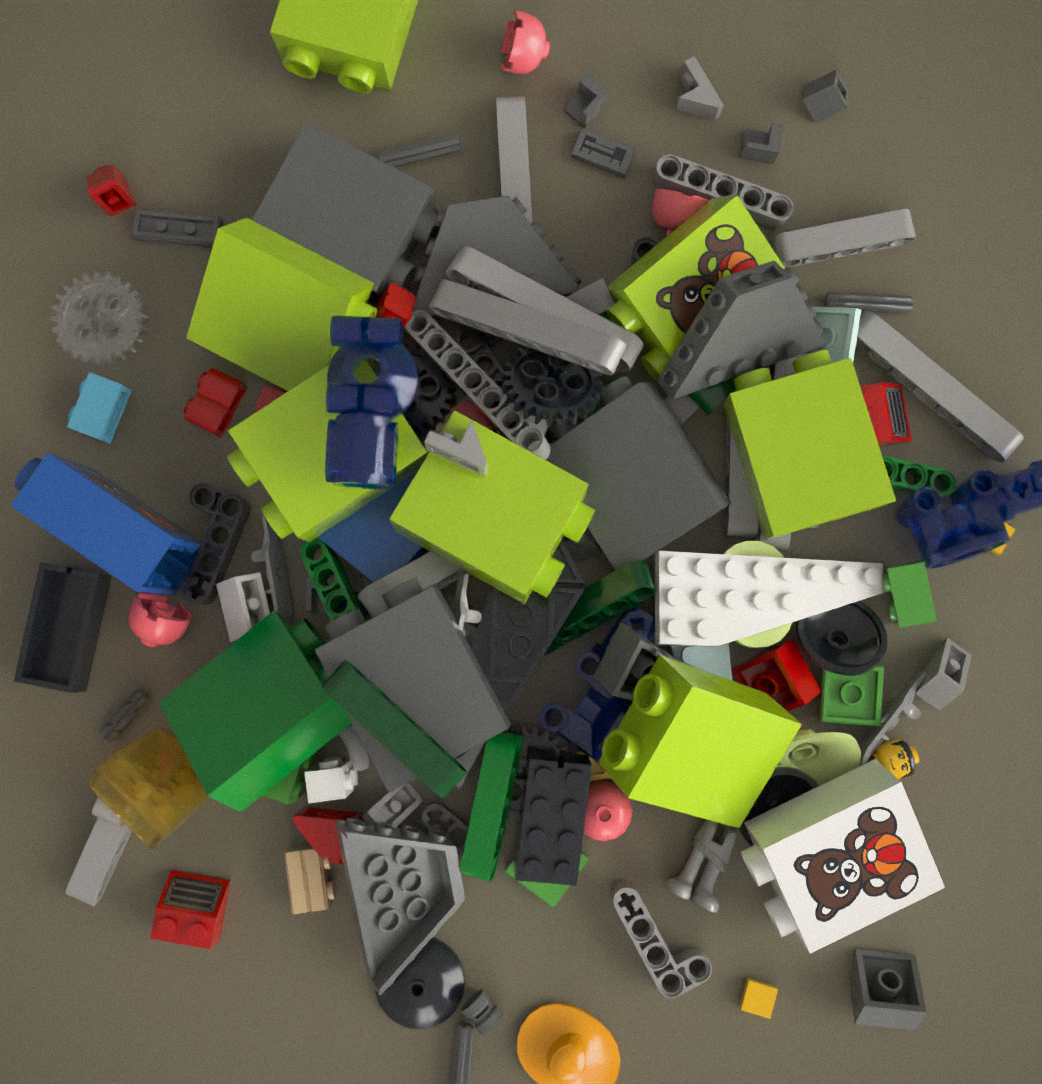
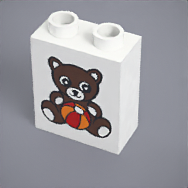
(841, 856)

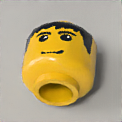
(897, 757)

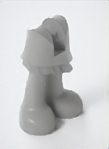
(717, 858)

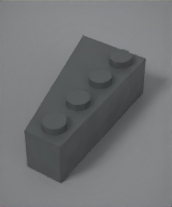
(627, 661)

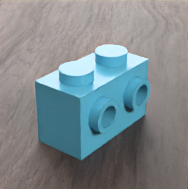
(98, 407)

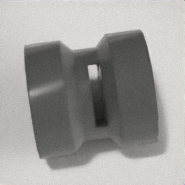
(482, 1011)

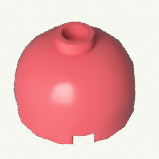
(524, 44)
(674, 208)
(156, 620)
(607, 811)

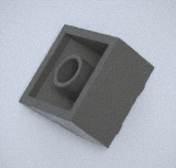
(887, 990)

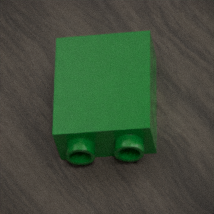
(255, 711)

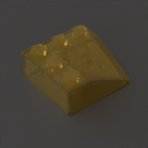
(150, 786)

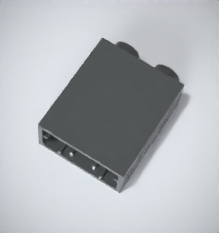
(350, 209)
(638, 470)
(423, 667)

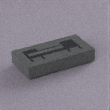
(603, 152)

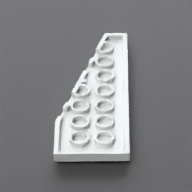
(731, 597)

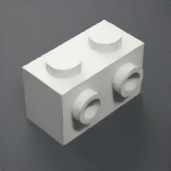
(242, 603)
(330, 780)

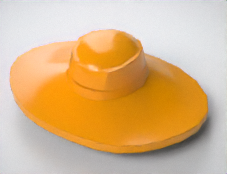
(567, 1046)

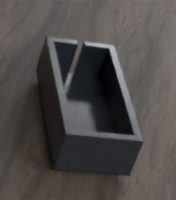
(62, 628)
(552, 817)

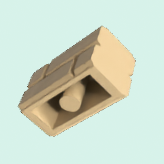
(308, 880)

